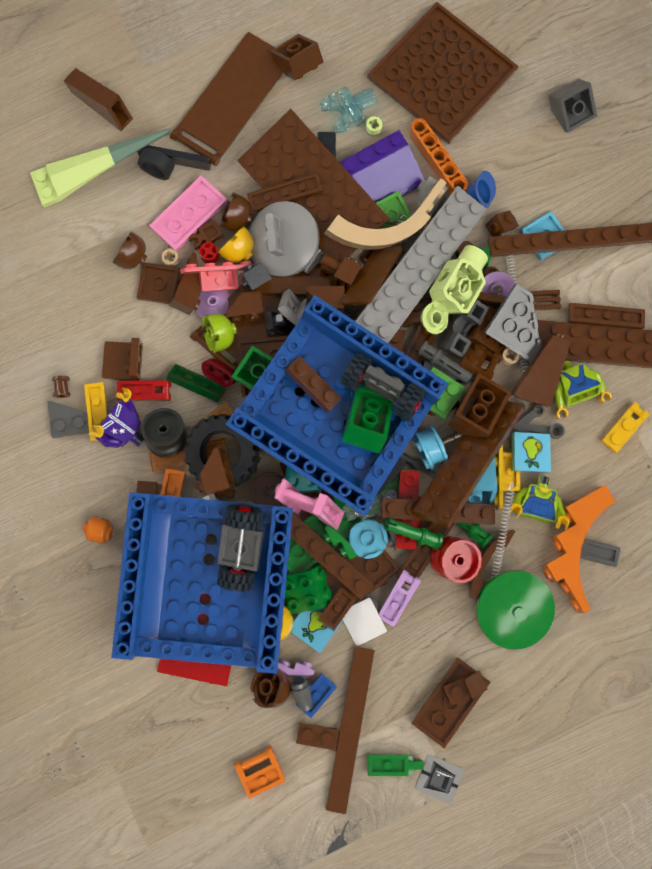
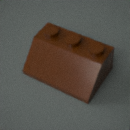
(479, 407)

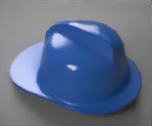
(483, 189)

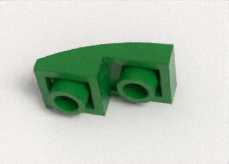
(334, 537)

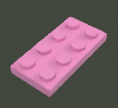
(188, 213)

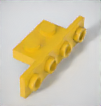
(504, 477)

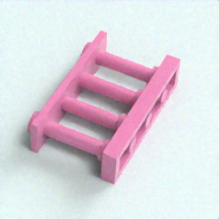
(321, 507)

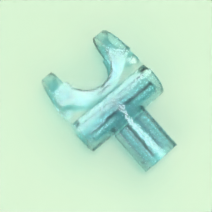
(349, 106)

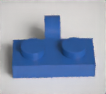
(320, 692)

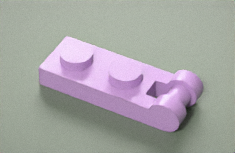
(398, 598)

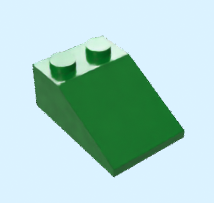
(368, 420)

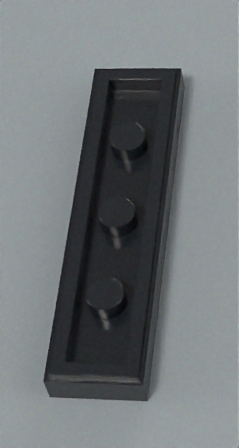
(184, 158)

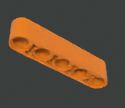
(437, 150)

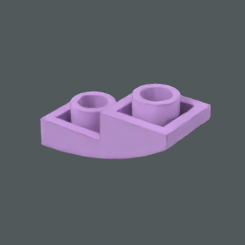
(300, 669)

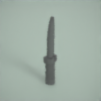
(417, 465)

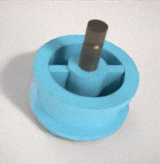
(432, 447)

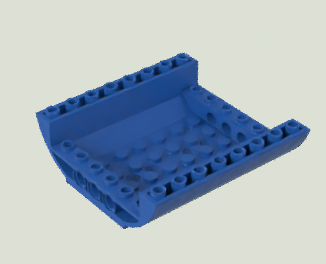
(307, 435)
(167, 575)

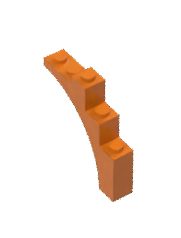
(570, 541)

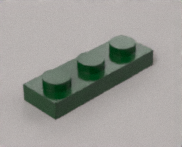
(196, 383)

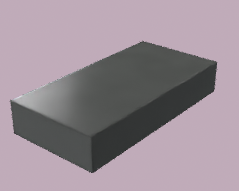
(600, 553)

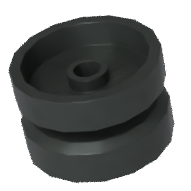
(164, 432)

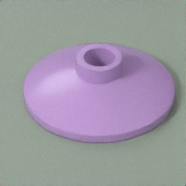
(498, 278)
(219, 307)

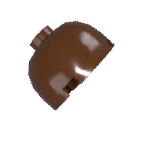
(236, 213)
(131, 252)
(270, 689)

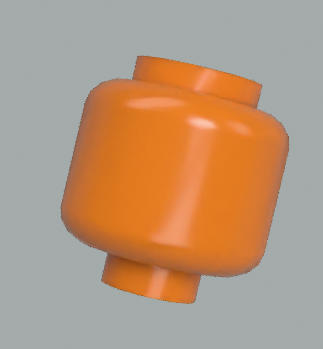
(98, 529)

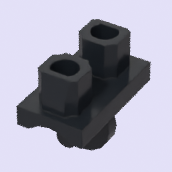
(278, 324)

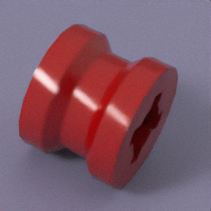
(209, 249)

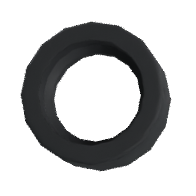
(156, 164)

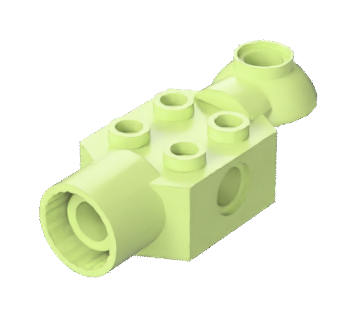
(455, 289)

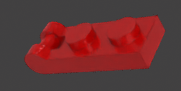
(146, 390)

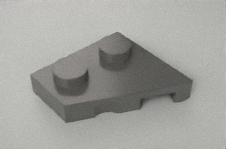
(66, 420)

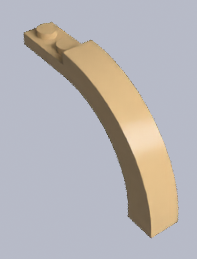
(365, 238)

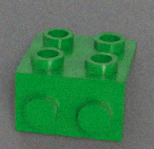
(307, 590)

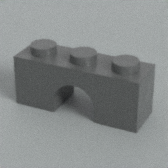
(454, 339)

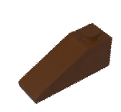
(187, 290)

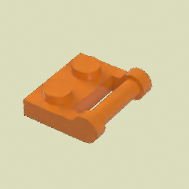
(261, 779)

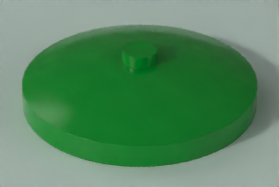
(515, 609)

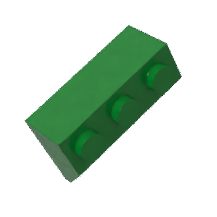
(252, 367)

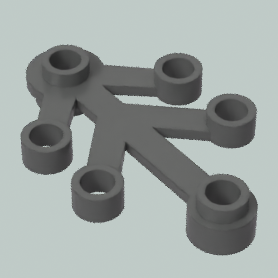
(523, 426)

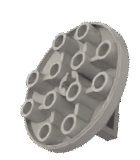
(284, 238)

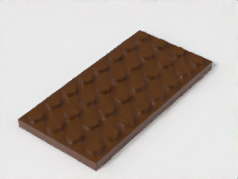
(293, 151)

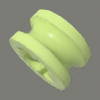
(370, 121)

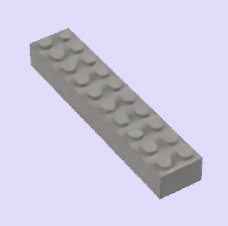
(421, 265)

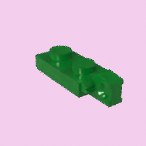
(392, 764)

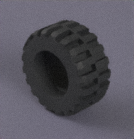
(198, 442)

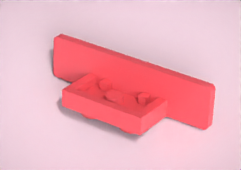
(216, 277)

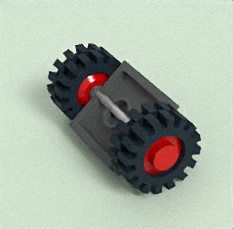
(391, 388)
(240, 547)

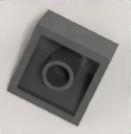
(573, 104)

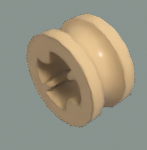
(173, 253)
(509, 362)

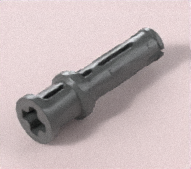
(464, 375)

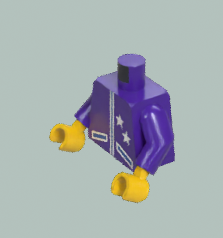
(120, 424)

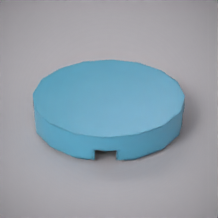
(368, 538)

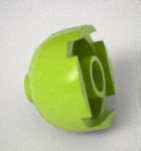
(219, 332)

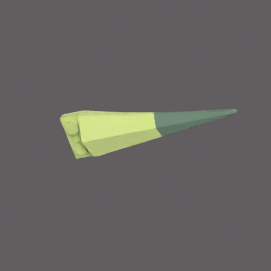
(67, 175)

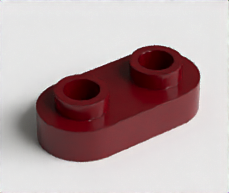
(221, 374)

